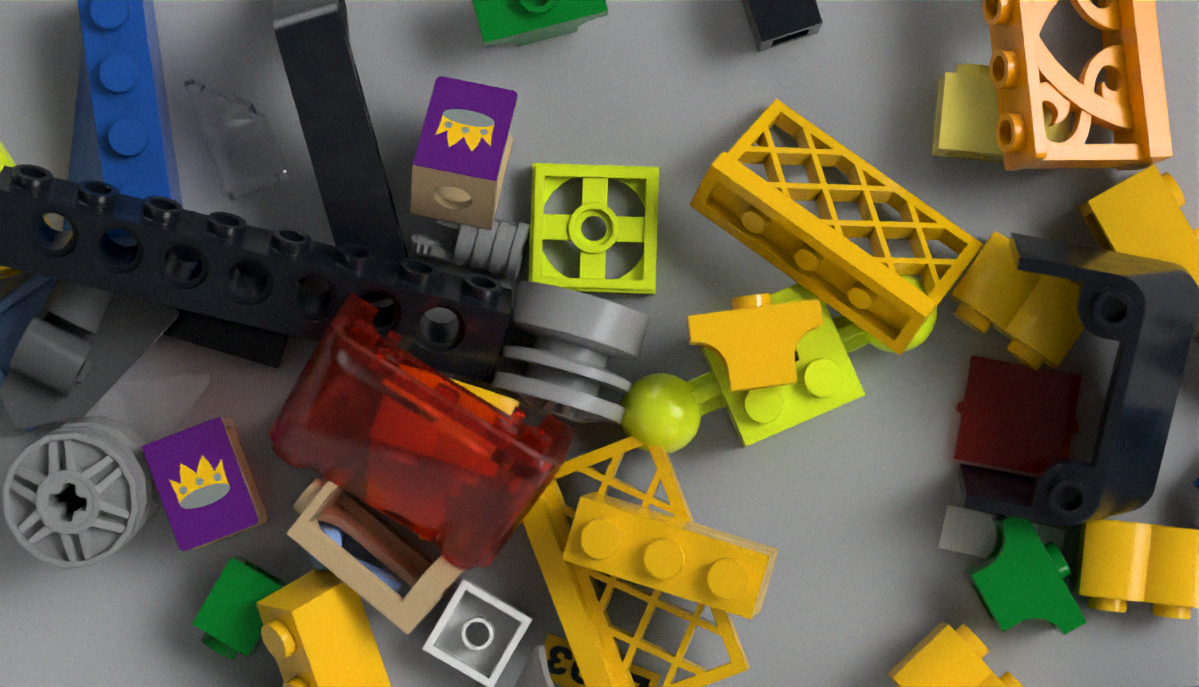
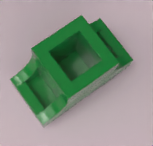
(533, 20)
(1024, 579)

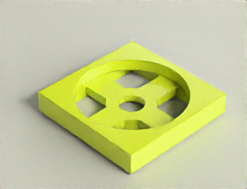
(626, 229)

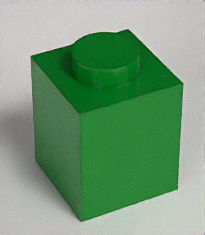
(230, 610)

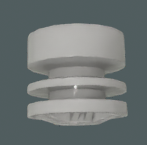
(570, 352)
(108, 470)

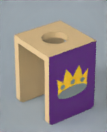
(463, 152)
(205, 483)

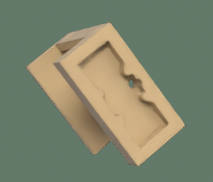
(334, 505)

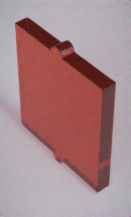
(1016, 415)

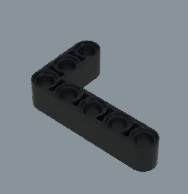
(338, 126)

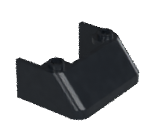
(1152, 315)

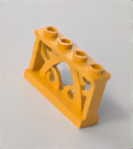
(1030, 76)

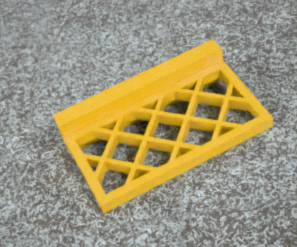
(817, 249)
(577, 595)

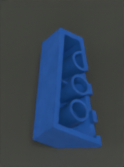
(122, 106)

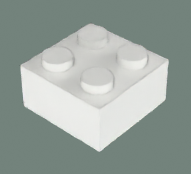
(477, 633)

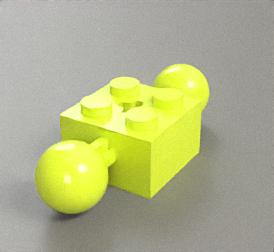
(669, 409)

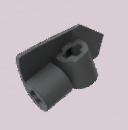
(78, 352)

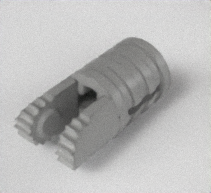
(494, 250)

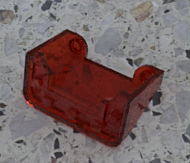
(415, 441)

